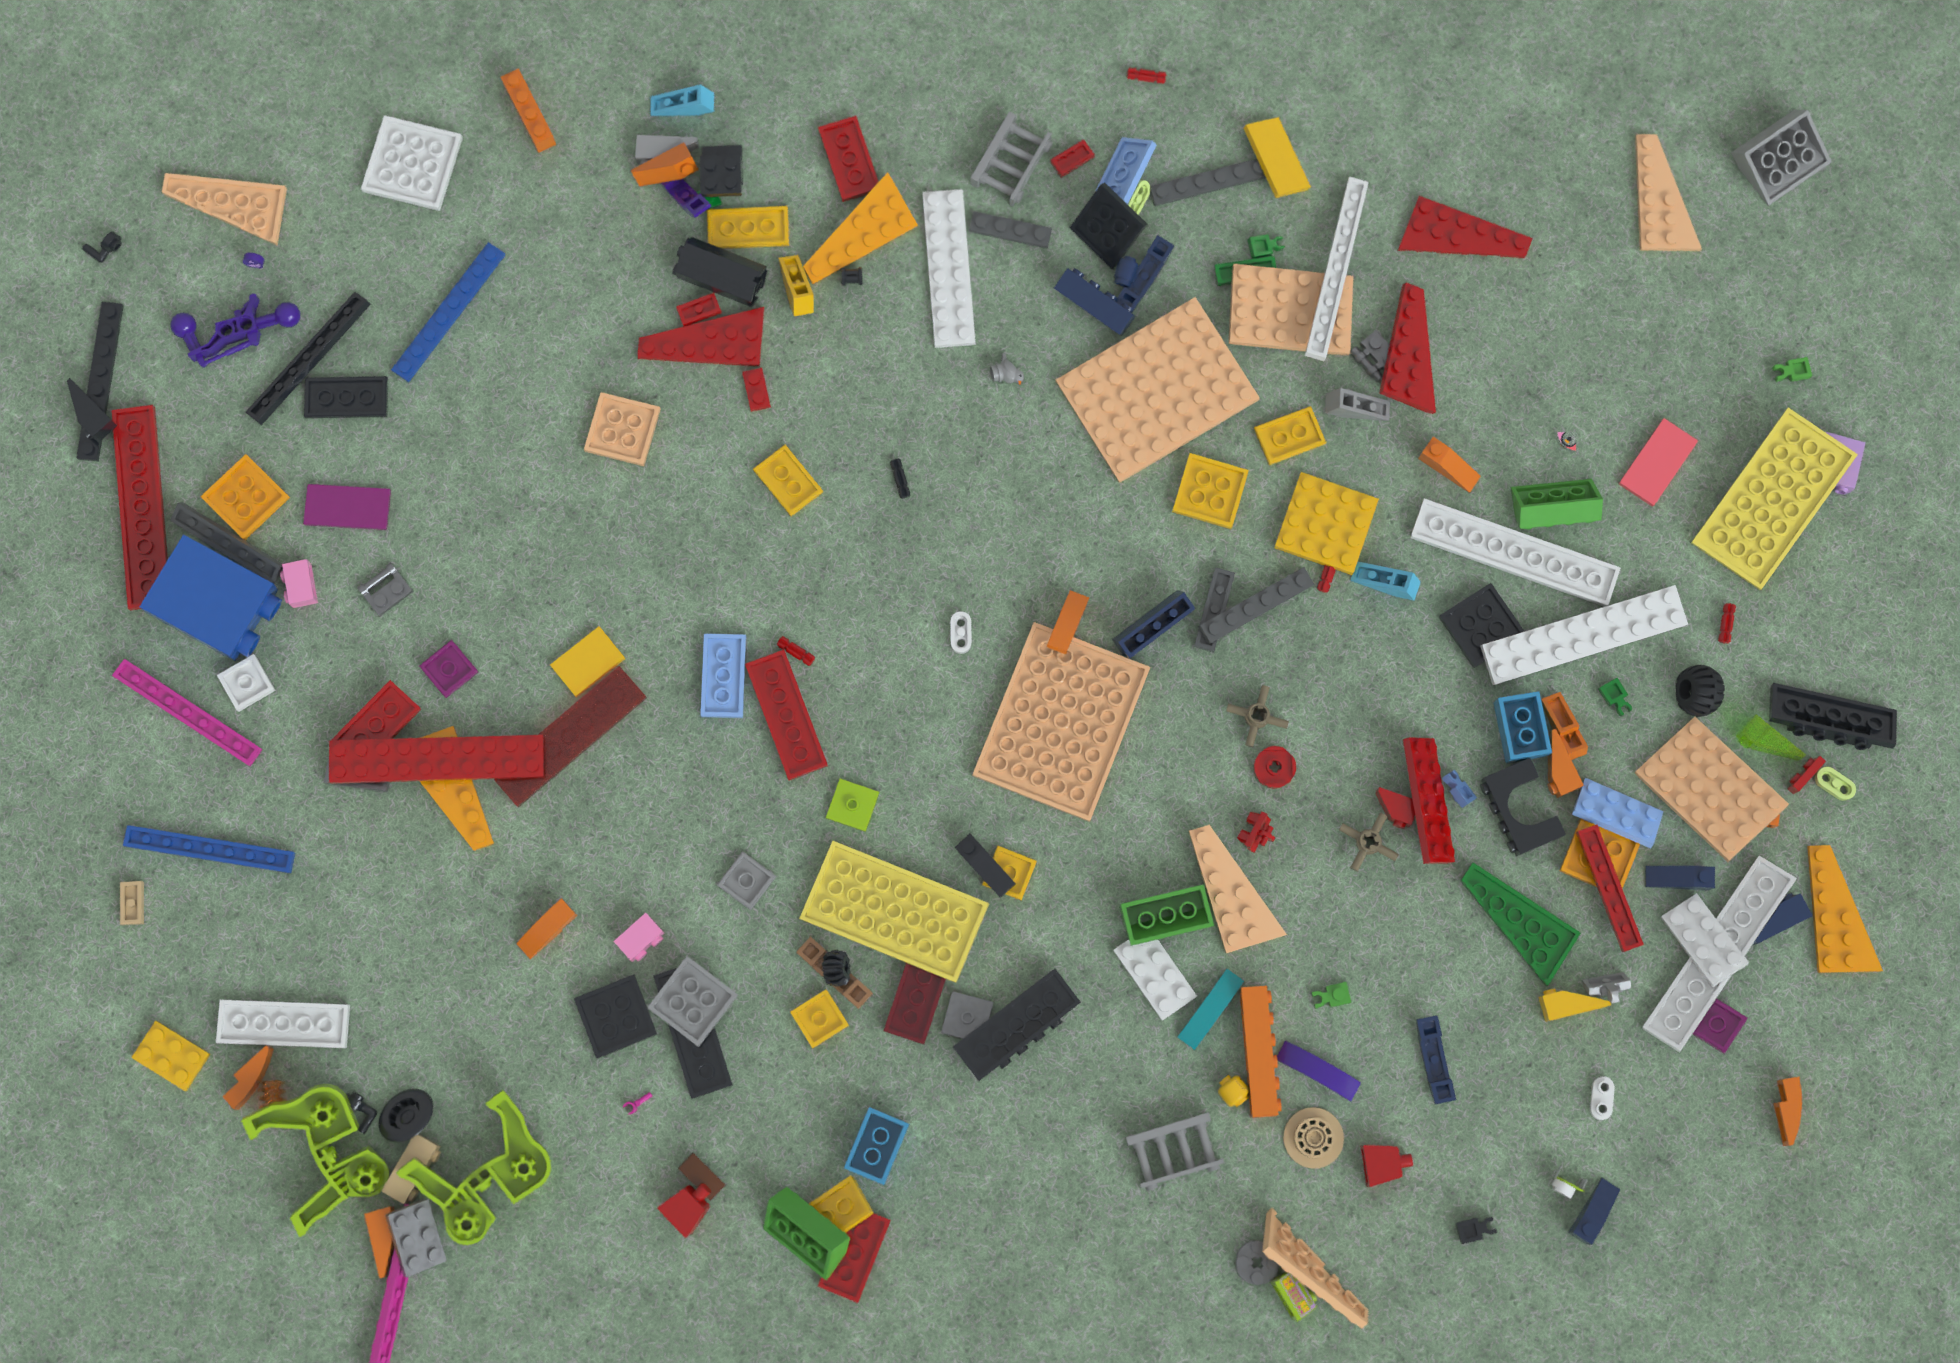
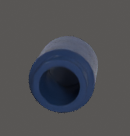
(1125, 271)

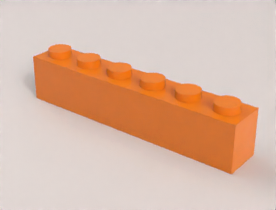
(1259, 1051)

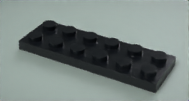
(702, 1065)

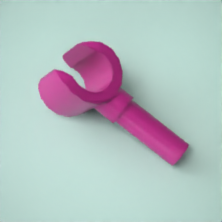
(638, 1102)

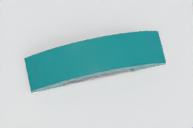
(1210, 1009)

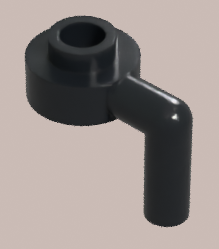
(109, 244)
(357, 1103)

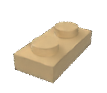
(132, 903)

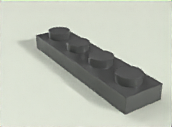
(1010, 229)
(1215, 603)

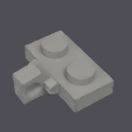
(1607, 985)

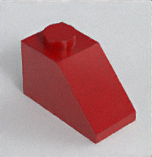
(1396, 807)

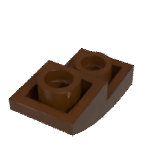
(699, 1173)

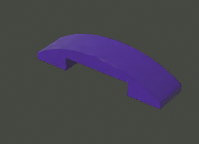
(686, 197)
(1318, 1070)

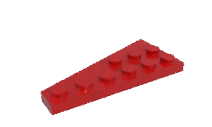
(1451, 231)
(722, 340)
(1408, 361)

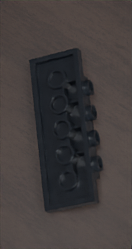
(1832, 717)
(1017, 1025)

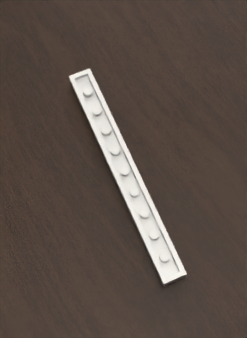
(1336, 269)

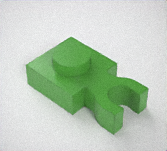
(1795, 369)
(1335, 994)

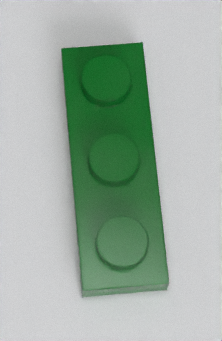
(1224, 271)

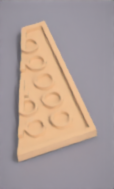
(242, 204)
(1661, 211)
(1235, 903)
(1307, 1267)

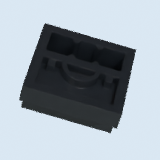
(721, 171)

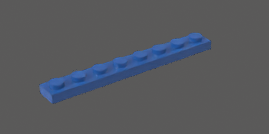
(448, 312)
(209, 849)

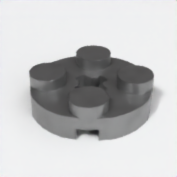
(1244, 1264)

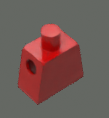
(1383, 1163)
(686, 1208)

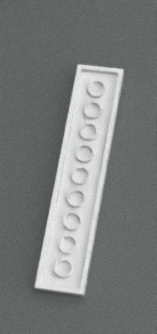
(1515, 552)
(1583, 635)
(1743, 920)

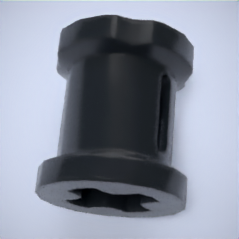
(851, 276)

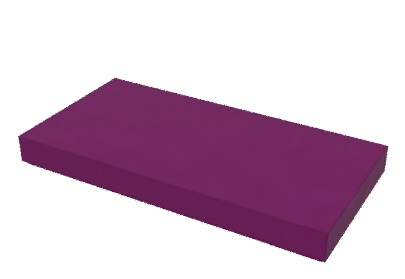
(347, 507)

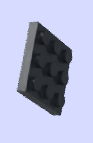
(1108, 225)
(1479, 621)
(615, 1016)

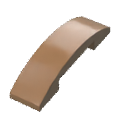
(854, 990)

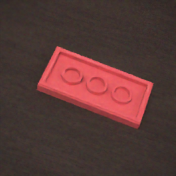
(1658, 462)

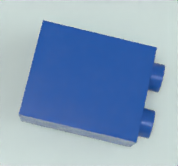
(211, 599)

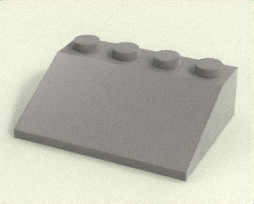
(1782, 156)

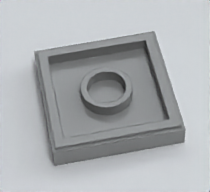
(746, 880)

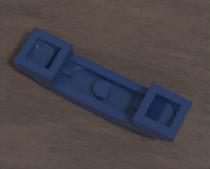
(1146, 272)
(1434, 1059)

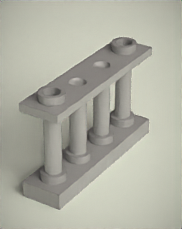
(1001, 143)
(1159, 1137)

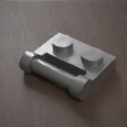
(389, 594)

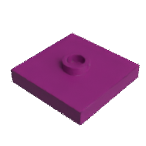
(448, 669)
(1720, 1026)

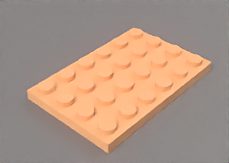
(1279, 306)
(1711, 789)

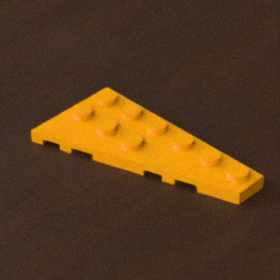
(870, 225)
(460, 803)
(1838, 928)

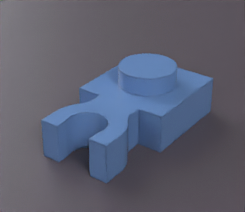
(1460, 790)

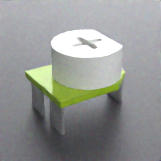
(1564, 1187)

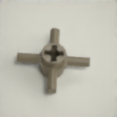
(1264, 712)
(1372, 833)

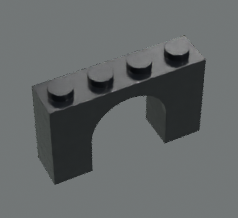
(1521, 837)

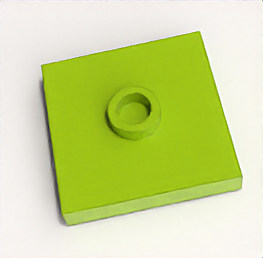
(852, 805)

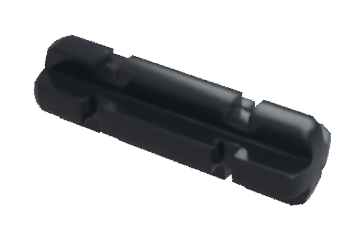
(900, 478)

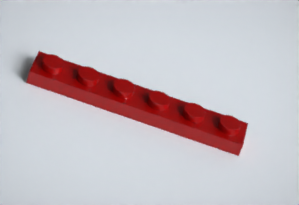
(1609, 888)

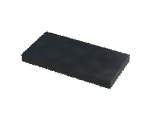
(346, 397)

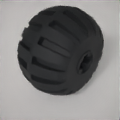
(1705, 688)

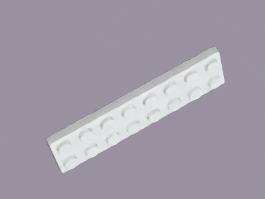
(948, 268)

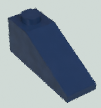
(1680, 877)
(1788, 913)
(1595, 1212)

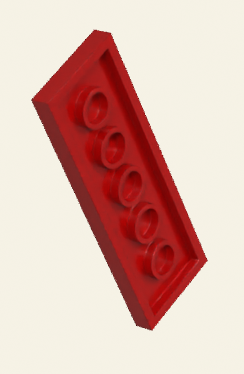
(786, 715)
(1429, 800)

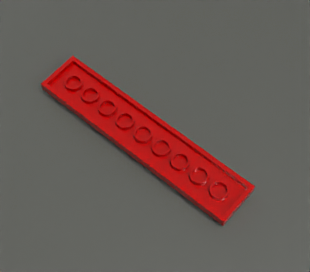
(139, 499)
(436, 759)

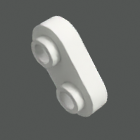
(961, 633)
(1603, 1098)

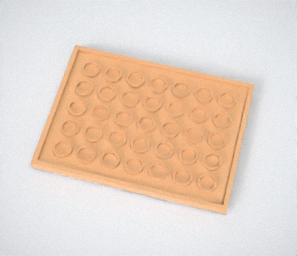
(1157, 389)
(1061, 723)

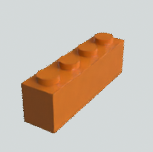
(528, 110)

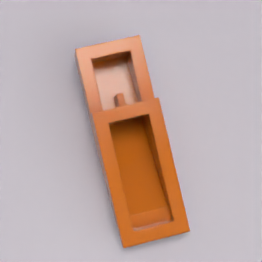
(1067, 622)
(1564, 722)
(546, 928)
(248, 1077)
(1789, 1110)

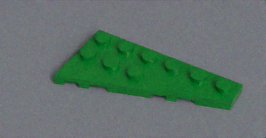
(1532, 930)

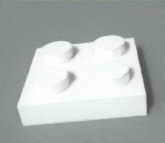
(246, 682)

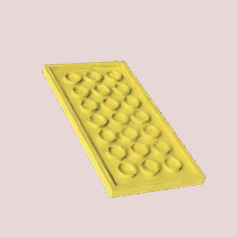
(1774, 498)
(894, 911)

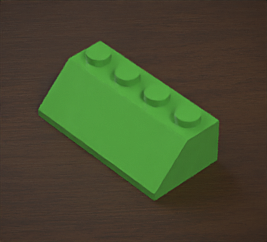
(1556, 503)
(1166, 915)
(805, 1232)

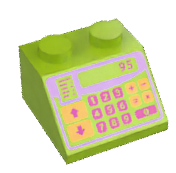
(1294, 1295)

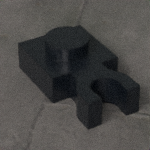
(1472, 1230)

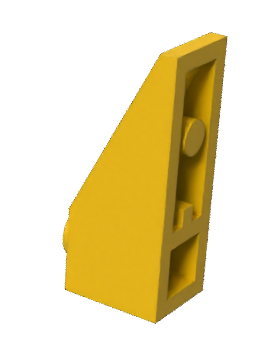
(796, 285)
(1565, 1004)

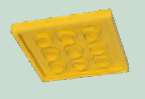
(1326, 523)

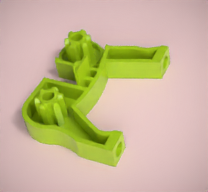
(326, 1118)
(516, 1171)

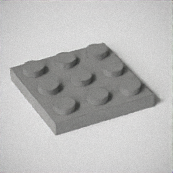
(692, 1001)

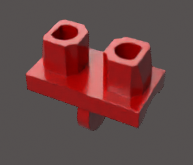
(1260, 833)

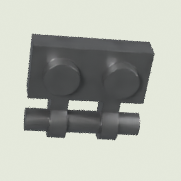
(1377, 348)

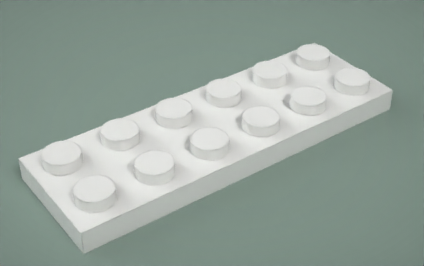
(283, 1024)

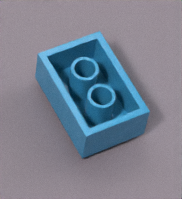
(1522, 727)
(876, 1146)

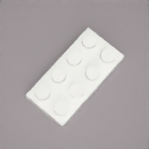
(1704, 940)
(1156, 976)

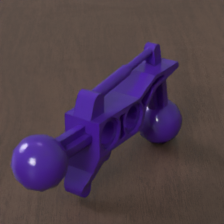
(184, 326)

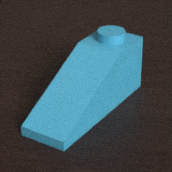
(683, 102)
(1387, 580)

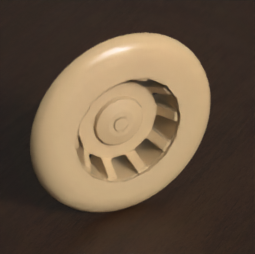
(1313, 1138)

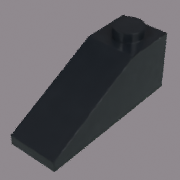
(89, 415)
(985, 865)

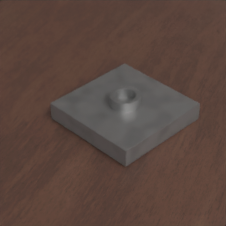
(965, 1014)

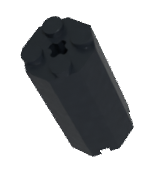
(720, 271)

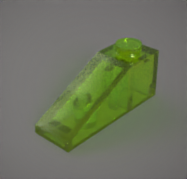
(1764, 738)

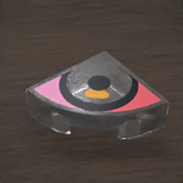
(1567, 440)

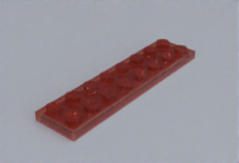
(578, 730)

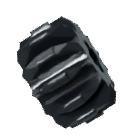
(836, 968)

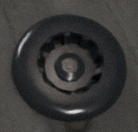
(405, 1115)

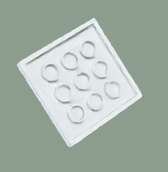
(411, 163)

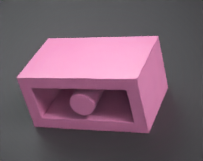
(299, 583)
(639, 938)

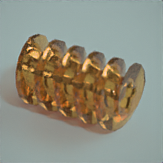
(271, 1092)

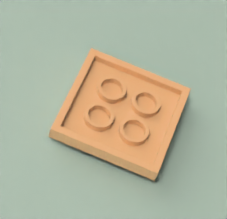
(622, 429)

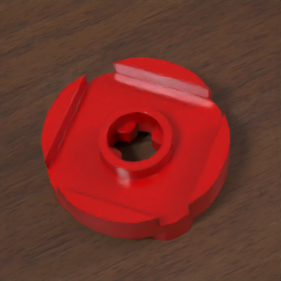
(1283, 759)

